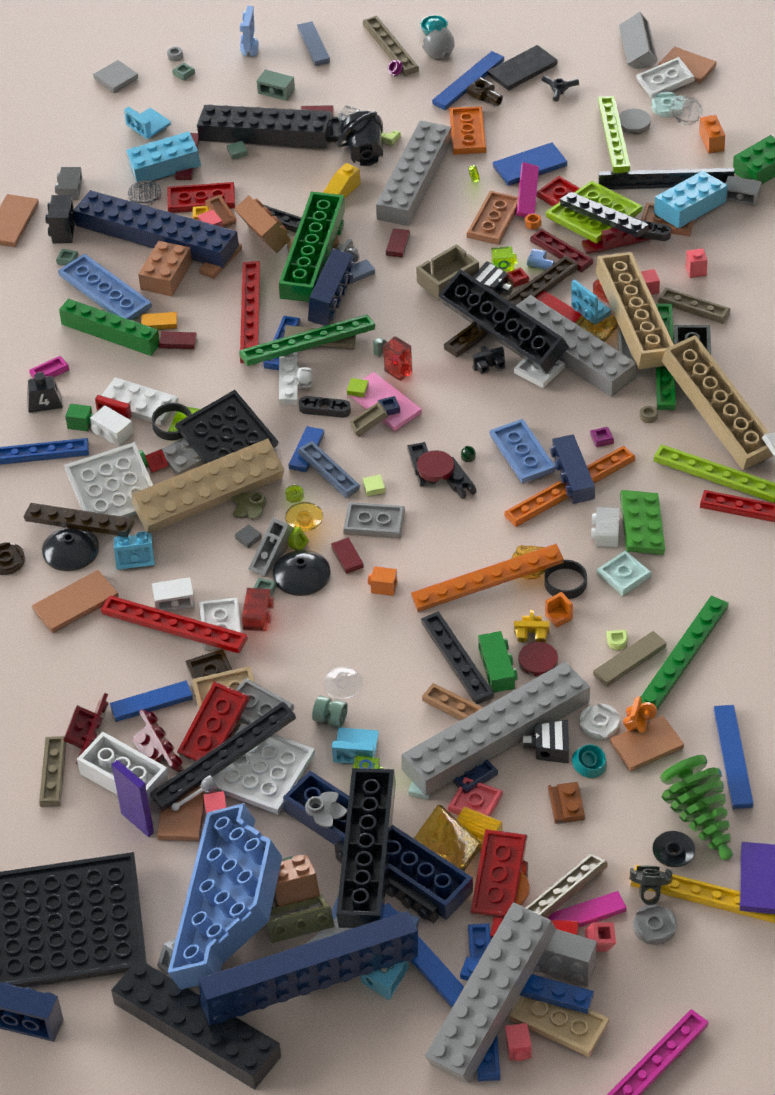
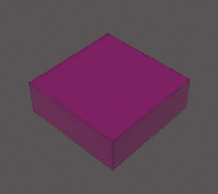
(602, 436)

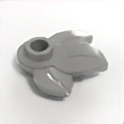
(327, 809)

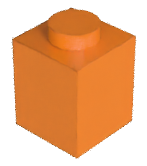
(383, 580)

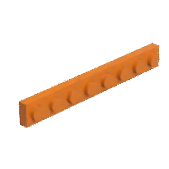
(487, 577)

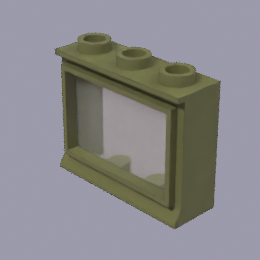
(299, 919)

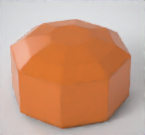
(533, 221)

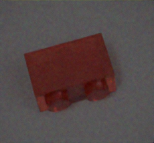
(397, 358)
(257, 609)

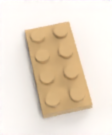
(560, 1024)

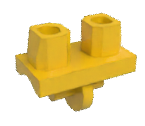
(531, 624)

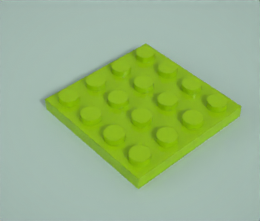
(585, 225)

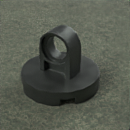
(650, 878)

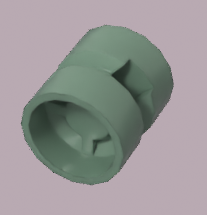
(333, 712)

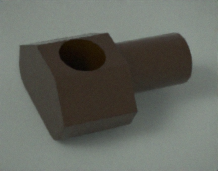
(484, 90)

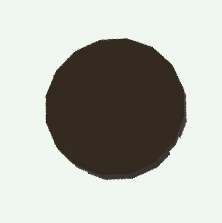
(11, 558)

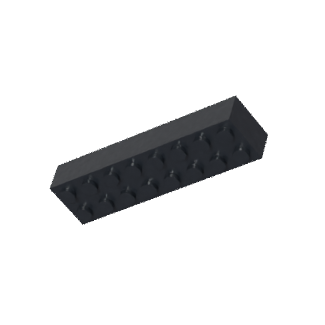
(265, 126)
(503, 321)
(366, 847)
(179, 1015)

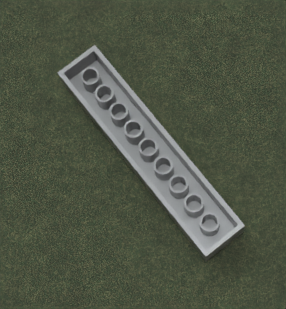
(494, 728)

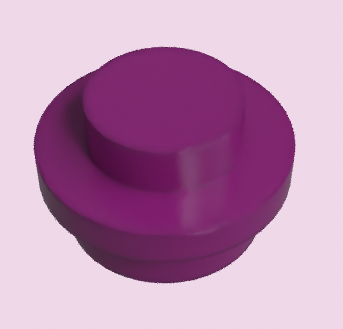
(395, 67)

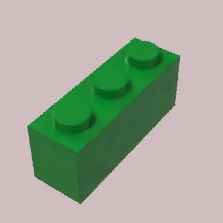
(497, 661)

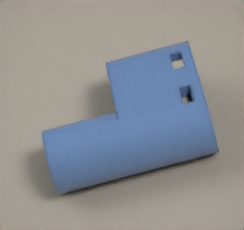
(539, 259)

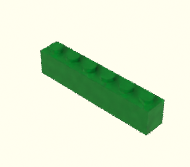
(109, 327)

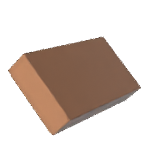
(221, 209)

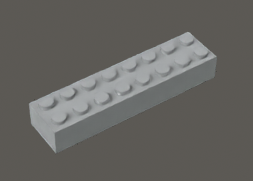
(413, 173)
(586, 353)
(490, 993)

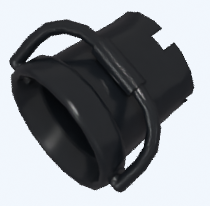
(362, 136)

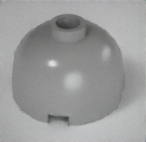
(439, 44)

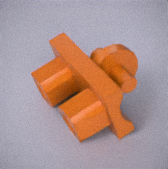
(639, 714)

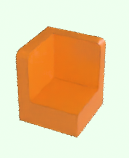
(559, 609)

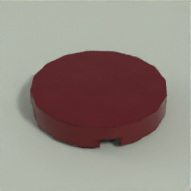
(435, 465)
(537, 658)

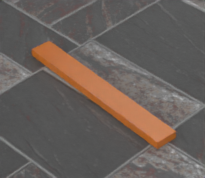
(556, 493)

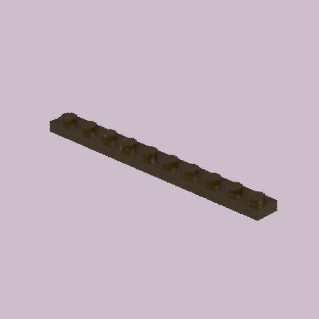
(541, 283)

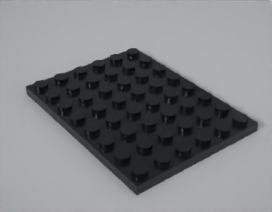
(70, 920)

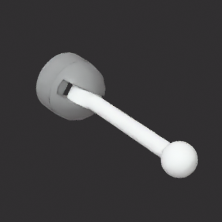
(207, 785)

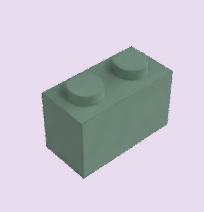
(275, 85)

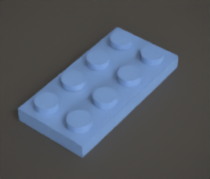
(522, 451)

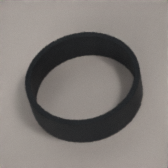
(171, 436)
(568, 564)

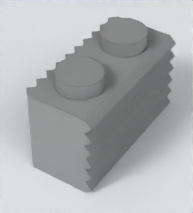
(69, 182)
(743, 190)

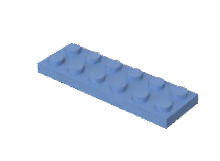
(104, 288)

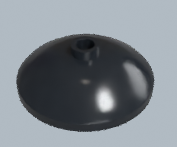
(70, 549)
(301, 572)

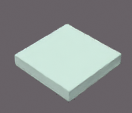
(624, 573)

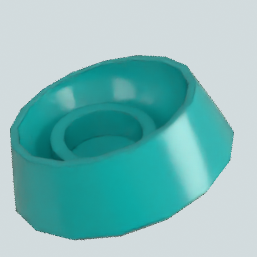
(432, 23)
(585, 756)

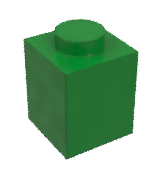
(78, 417)

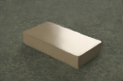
(368, 419)

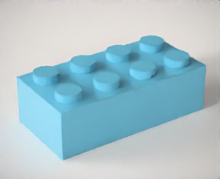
(163, 157)
(690, 199)

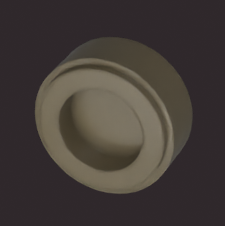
(648, 414)

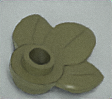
(249, 504)

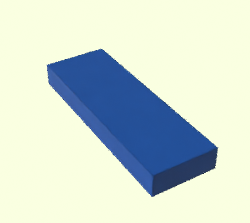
(310, 434)

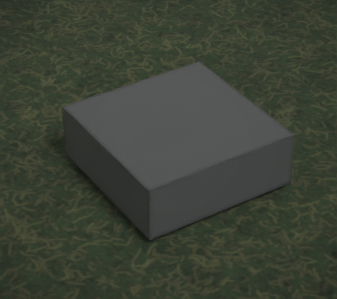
(248, 536)

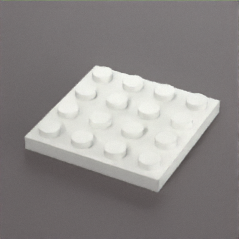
(108, 480)
(265, 772)

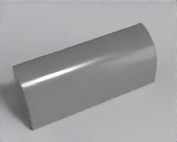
(638, 42)

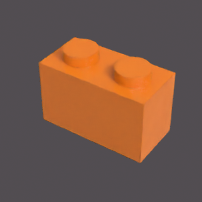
(712, 134)

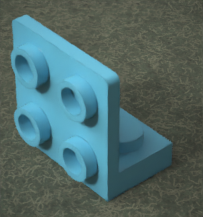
(145, 123)
(587, 303)
(134, 550)
(354, 742)

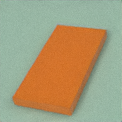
(467, 130)

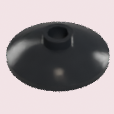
(673, 842)

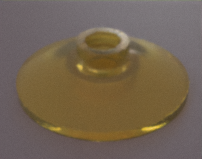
(304, 515)

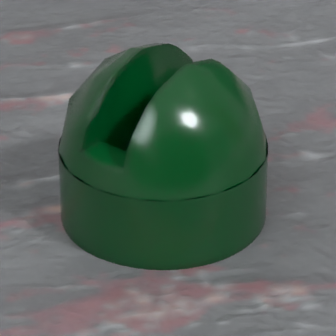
(466, 454)

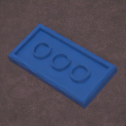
(544, 156)

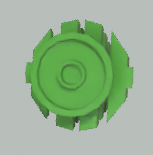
(698, 799)

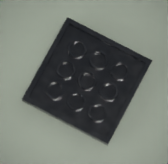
(223, 428)

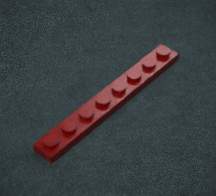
(250, 305)
(174, 624)

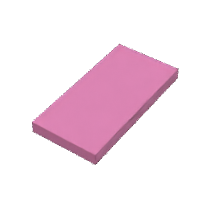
(380, 389)

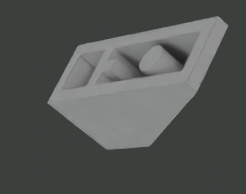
(271, 547)

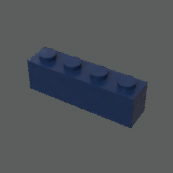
(573, 469)

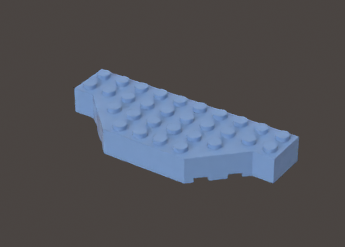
(226, 895)

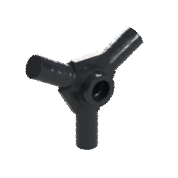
(559, 86)

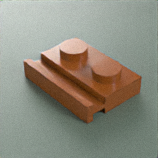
(566, 802)

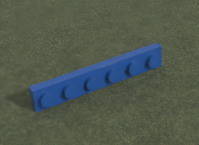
(545, 990)

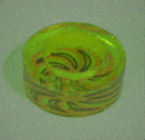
(473, 172)
(294, 493)

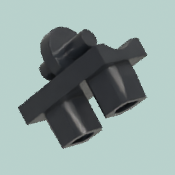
(486, 358)

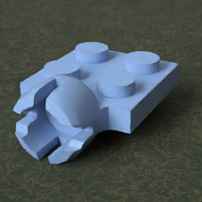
(248, 41)

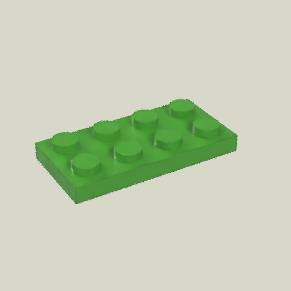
(642, 522)

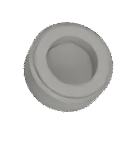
(175, 54)

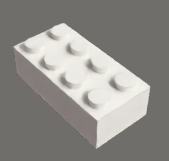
(105, 750)

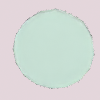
(662, 103)

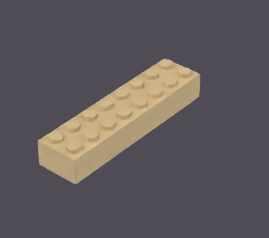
(634, 309)
(718, 401)
(207, 486)

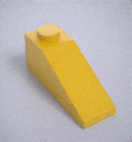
(344, 180)

